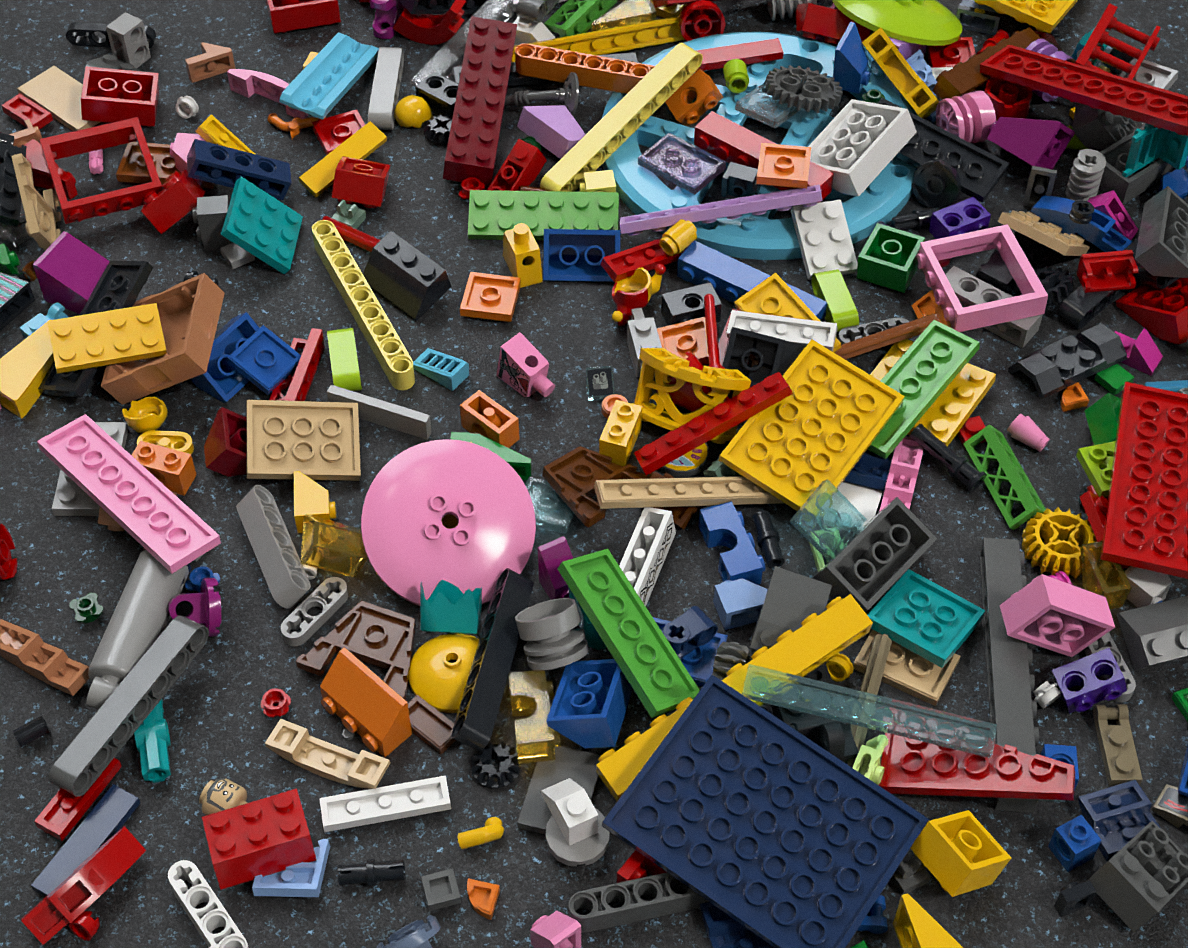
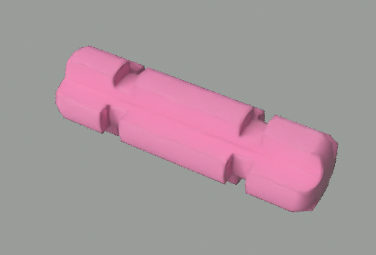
(96, 161)

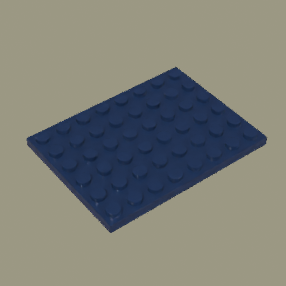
(765, 822)

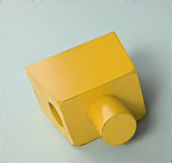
(521, 244)

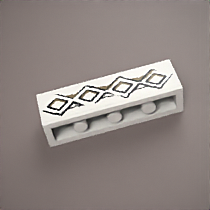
(648, 550)

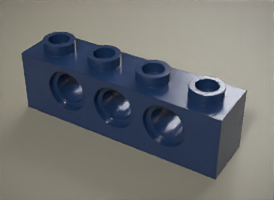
(227, 165)

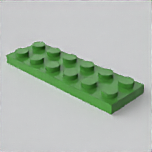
(499, 211)
(922, 377)
(629, 631)

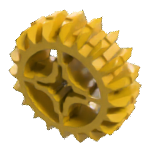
(1062, 535)

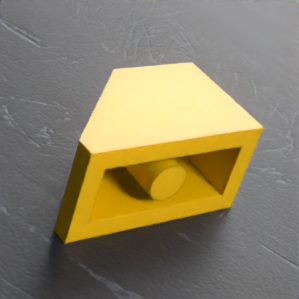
(311, 499)

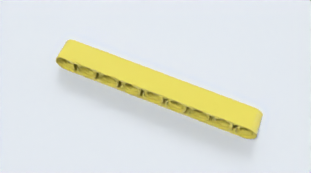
(623, 119)
(363, 305)

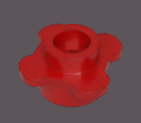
(470, 184)

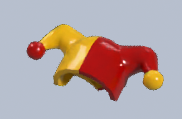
(635, 292)

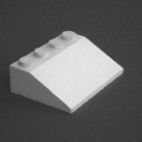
(861, 143)

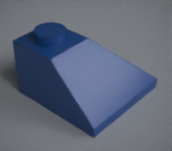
(851, 61)

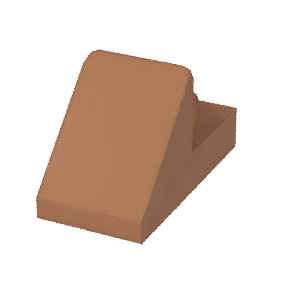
(212, 62)

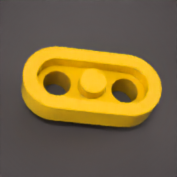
(170, 439)

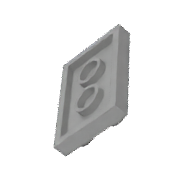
(1153, 74)

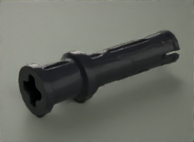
(957, 465)

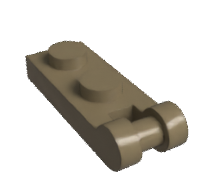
(1117, 744)

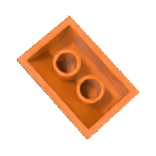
(365, 704)

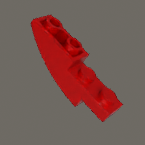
(83, 885)

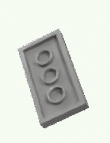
(69, 497)

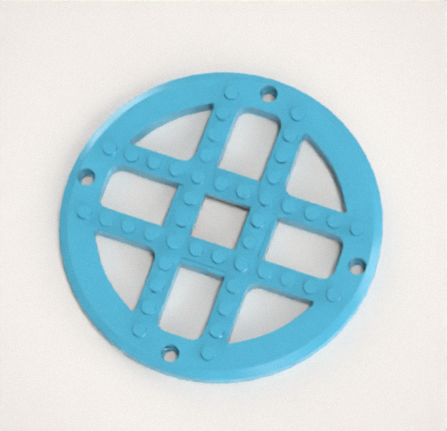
(751, 234)

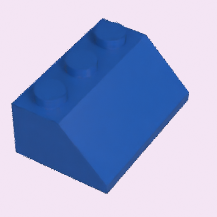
(578, 254)
(221, 378)
(590, 703)

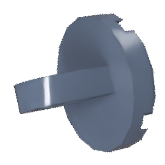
(413, 935)

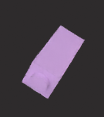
(551, 127)

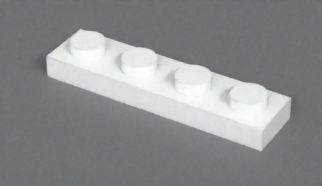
(785, 328)
(385, 803)

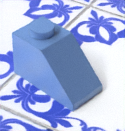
(738, 602)

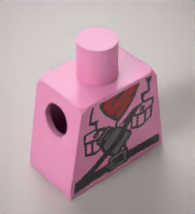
(524, 367)

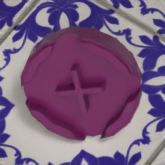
(205, 606)

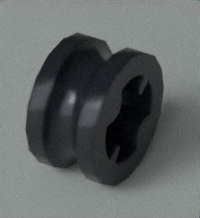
(1081, 212)

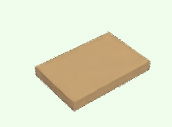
(910, 671)

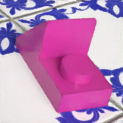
(1141, 353)

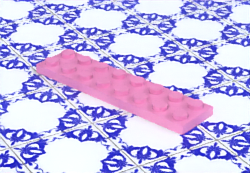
(129, 493)

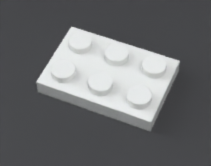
(824, 238)

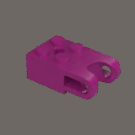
(386, 12)

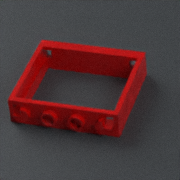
(92, 140)

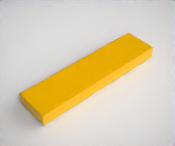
(357, 146)

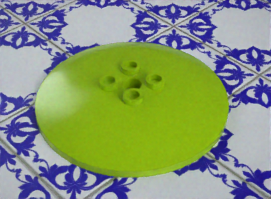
(905, 20)

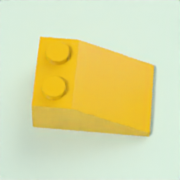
(918, 928)

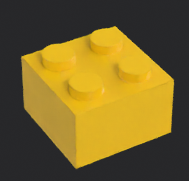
(960, 853)

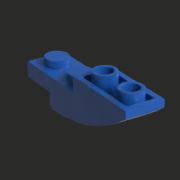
(1098, 231)

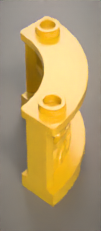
(661, 364)

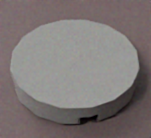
(582, 852)

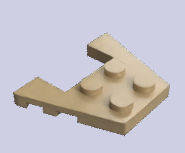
(39, 211)

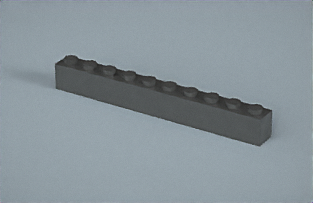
(1007, 658)

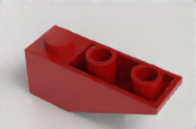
(519, 168)

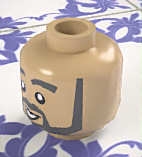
(221, 795)

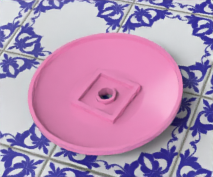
(436, 479)

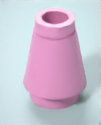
(1028, 432)

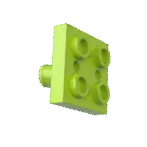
(1095, 458)

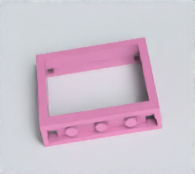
(1029, 304)

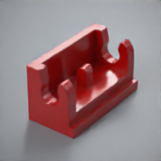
(1107, 271)

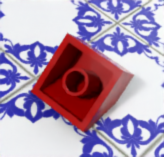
(360, 181)

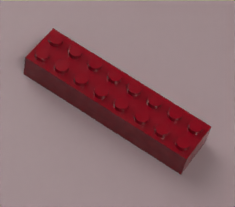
(480, 101)

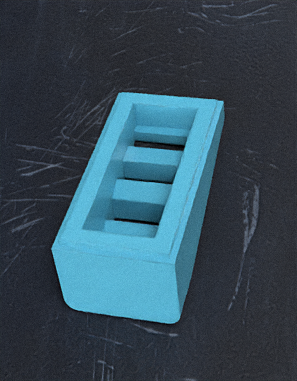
(450, 380)

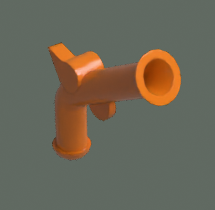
(292, 126)

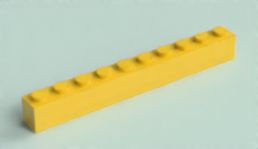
(794, 654)

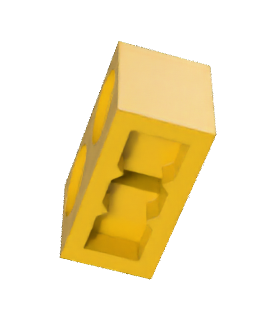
(621, 432)

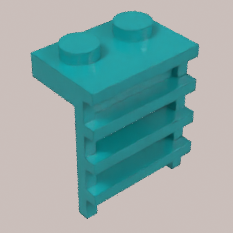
(1153, 144)

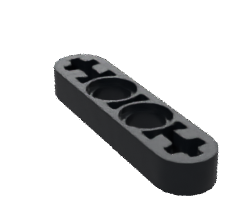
(91, 39)

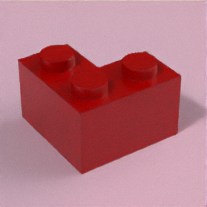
(173, 201)

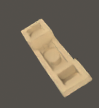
(326, 759)

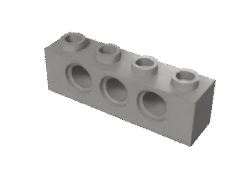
(974, 291)

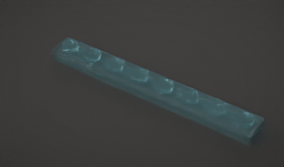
(869, 711)

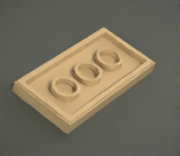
(58, 95)

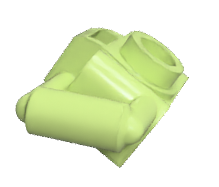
(869, 759)

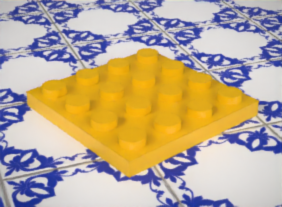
(954, 404)

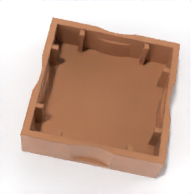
(188, 324)

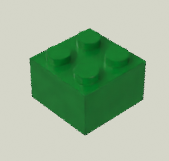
(889, 257)

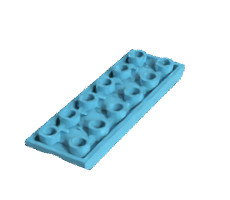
(329, 76)

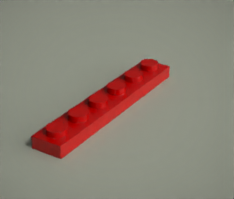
(713, 423)

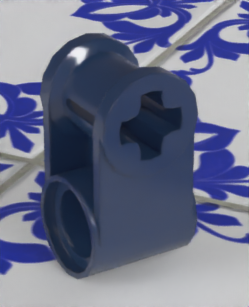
(689, 631)

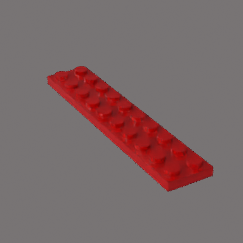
(1090, 87)

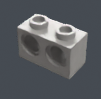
(129, 40)

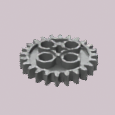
(803, 88)

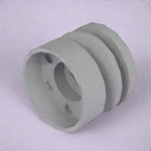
(552, 634)

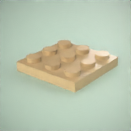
(1044, 233)

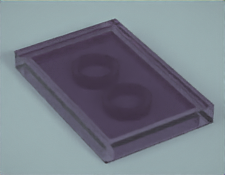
(682, 163)

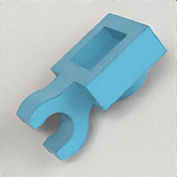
(36, 322)

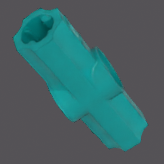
(152, 742)

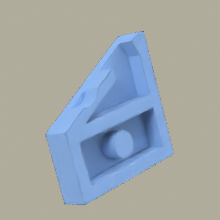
(298, 879)

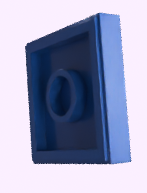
(264, 360)

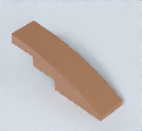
(40, 659)

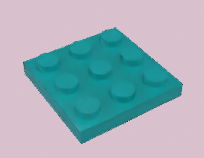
(262, 225)
(925, 618)

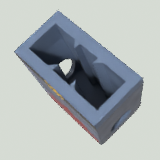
(978, 17)

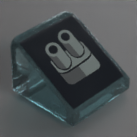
(599, 382)

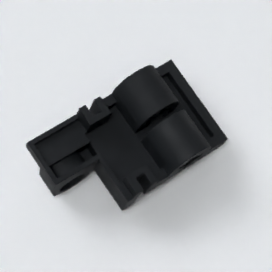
(833, 734)

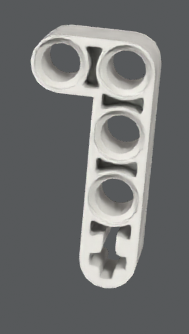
(211, 915)

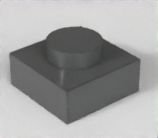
(441, 889)

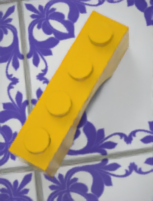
(901, 73)

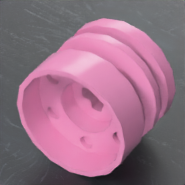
(967, 116)

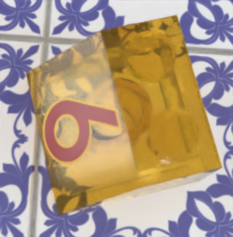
(332, 546)

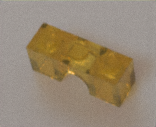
(531, 698)

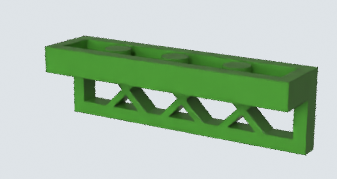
(578, 21)
(1015, 475)

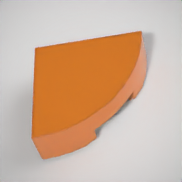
(1073, 398)
(483, 897)

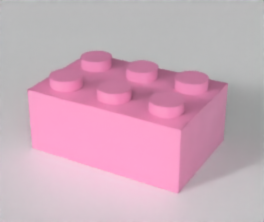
(1056, 616)

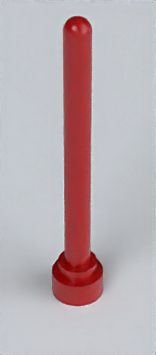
(711, 329)

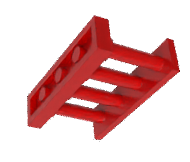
(1101, 36)

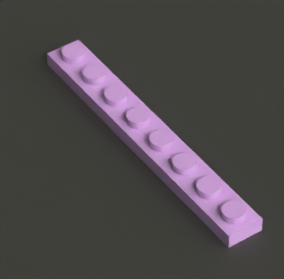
(729, 208)

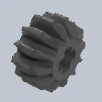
(729, 655)

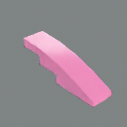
(903, 472)

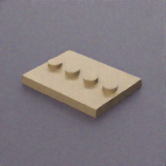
(302, 437)

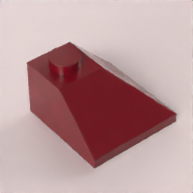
(227, 444)

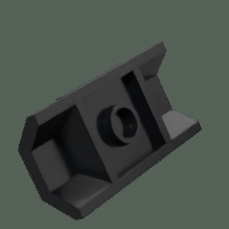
(1072, 359)

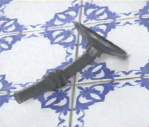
(564, 95)

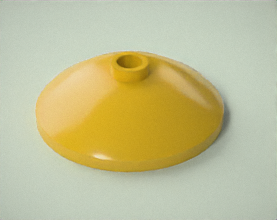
(436, 678)

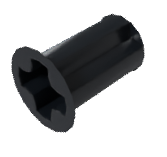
(31, 731)

